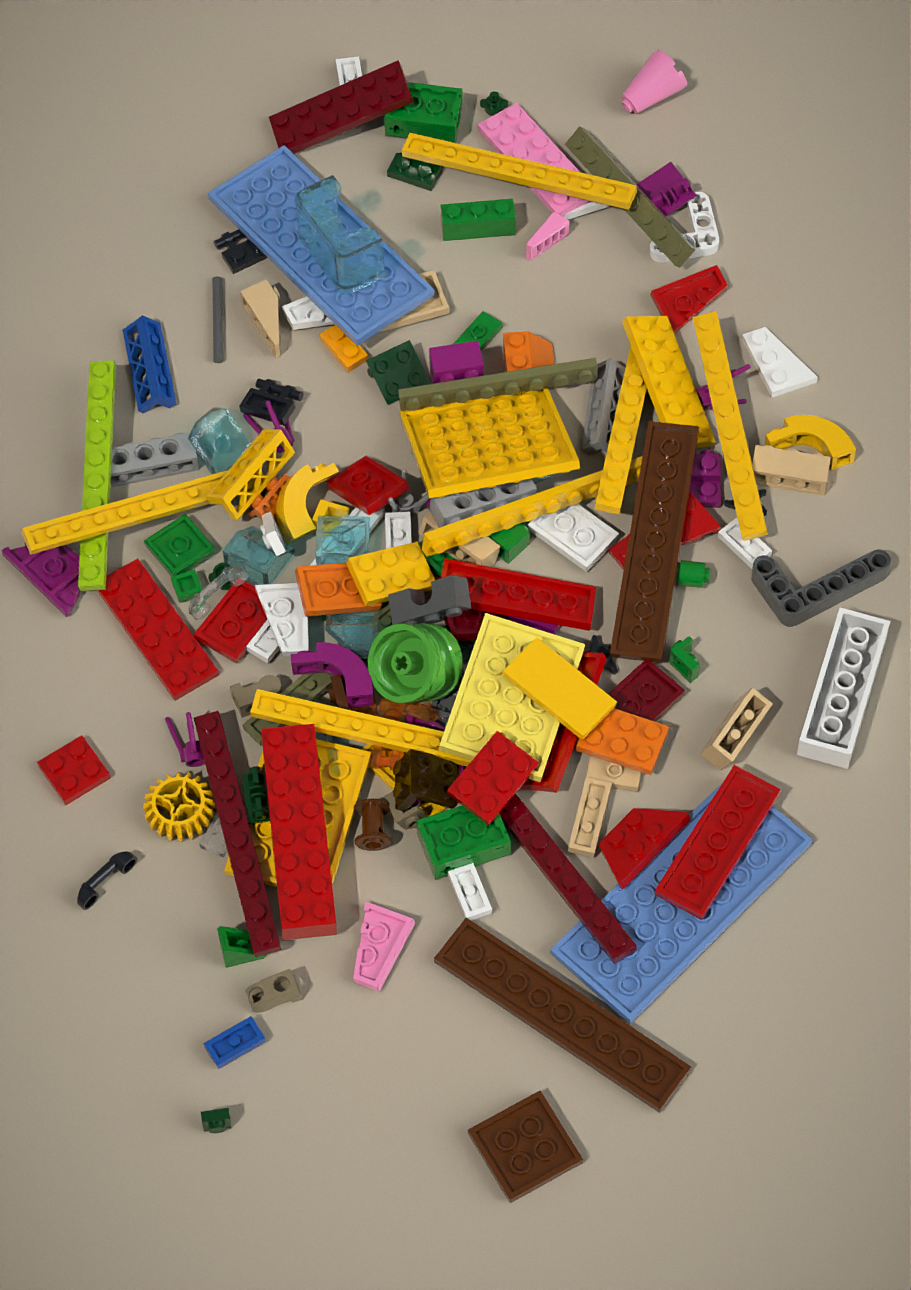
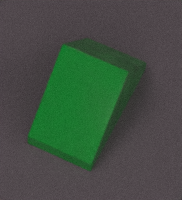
(236, 946)

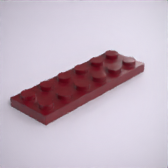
(342, 108)

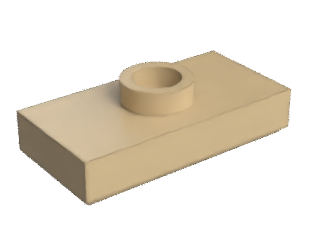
(618, 775)

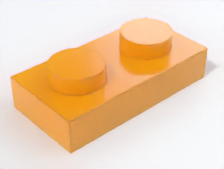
(343, 349)

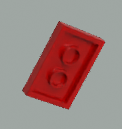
(367, 485)
(233, 622)
(492, 778)

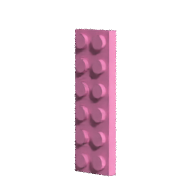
(518, 136)

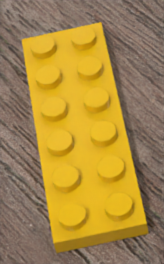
(667, 374)

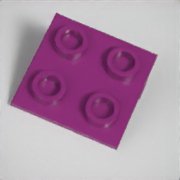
(667, 189)

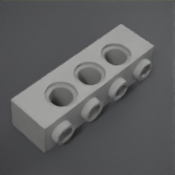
(158, 464)
(464, 505)

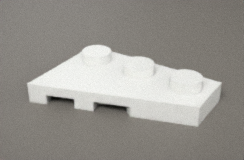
(305, 314)
(776, 363)

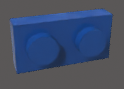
(234, 1042)

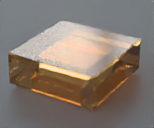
(420, 711)

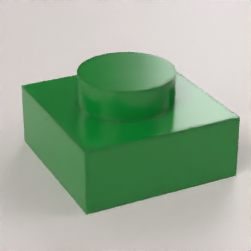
(186, 585)

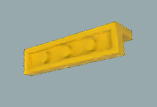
(249, 466)

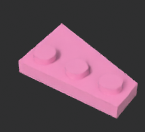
(380, 944)

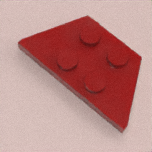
(638, 840)

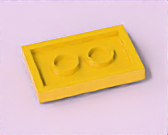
(390, 571)

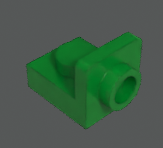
(683, 660)

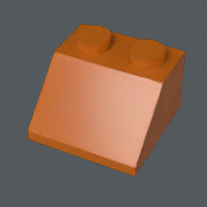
(526, 351)

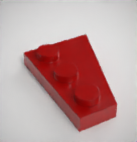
(688, 296)

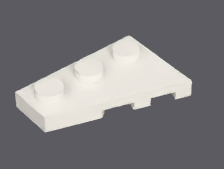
(285, 615)

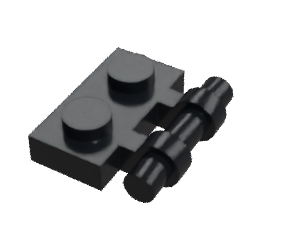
(241, 255)
(283, 406)

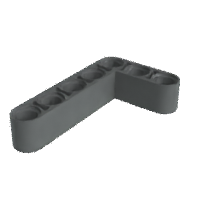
(818, 589)

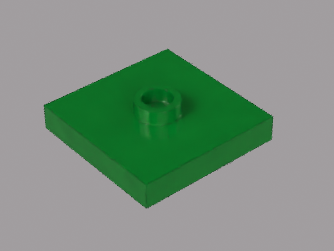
(179, 546)

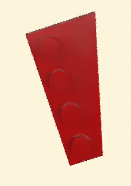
(697, 524)

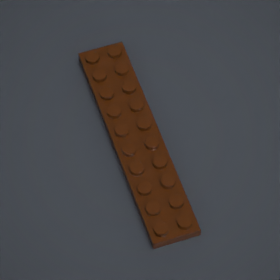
(654, 542)
(563, 1015)

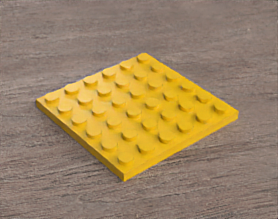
(488, 442)

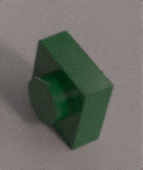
(216, 1120)

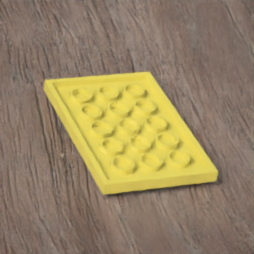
(494, 704)

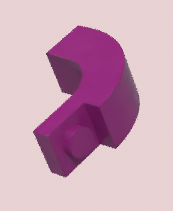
(338, 660)

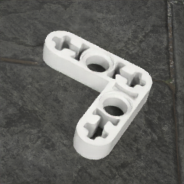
(699, 234)

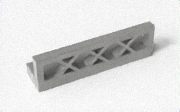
(600, 405)

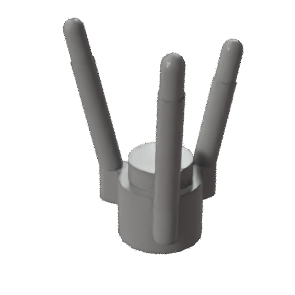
(406, 501)

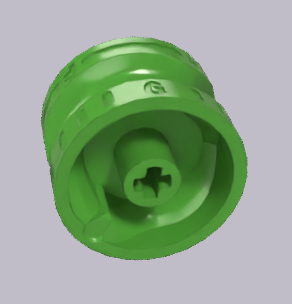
(415, 662)

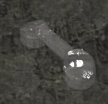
(199, 607)

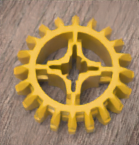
(162, 798)

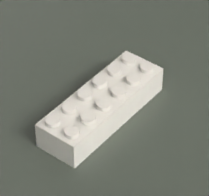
(843, 688)

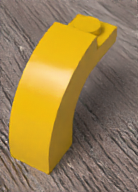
(815, 433)
(291, 503)

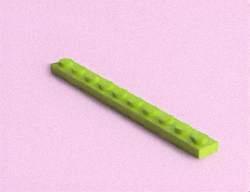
(97, 469)

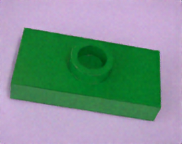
(482, 329)

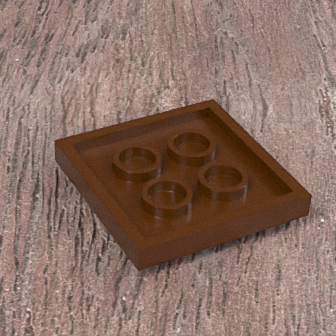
(525, 1146)

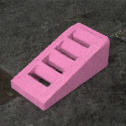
(551, 232)

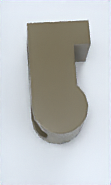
(245, 696)
(273, 991)

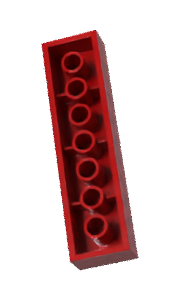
(298, 832)

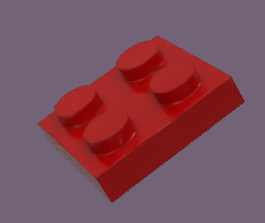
(73, 770)

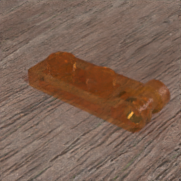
(392, 711)

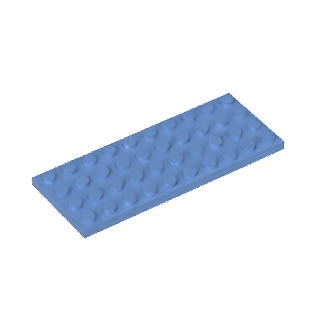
(264, 210)
(666, 935)

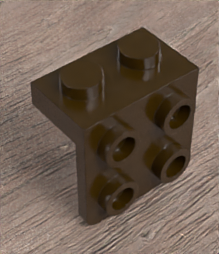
(423, 778)

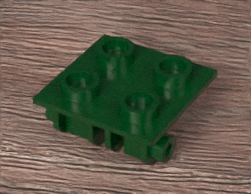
(397, 370)
(256, 796)

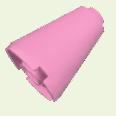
(653, 83)

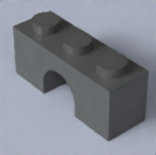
(448, 599)

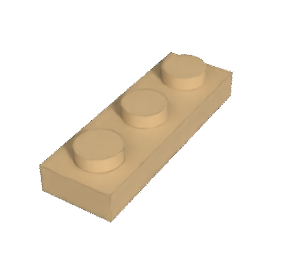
(589, 817)

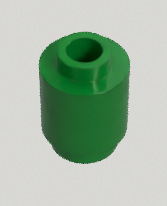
(692, 574)

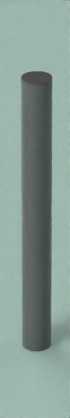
(217, 319)

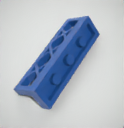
(153, 360)

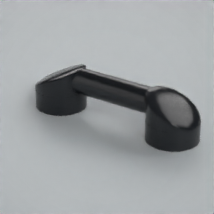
(122, 861)

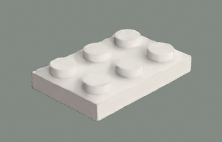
(575, 534)

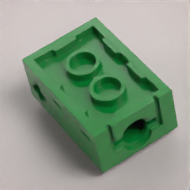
(432, 114)
(459, 839)

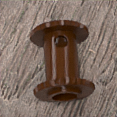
(372, 834)

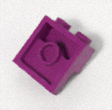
(706, 479)

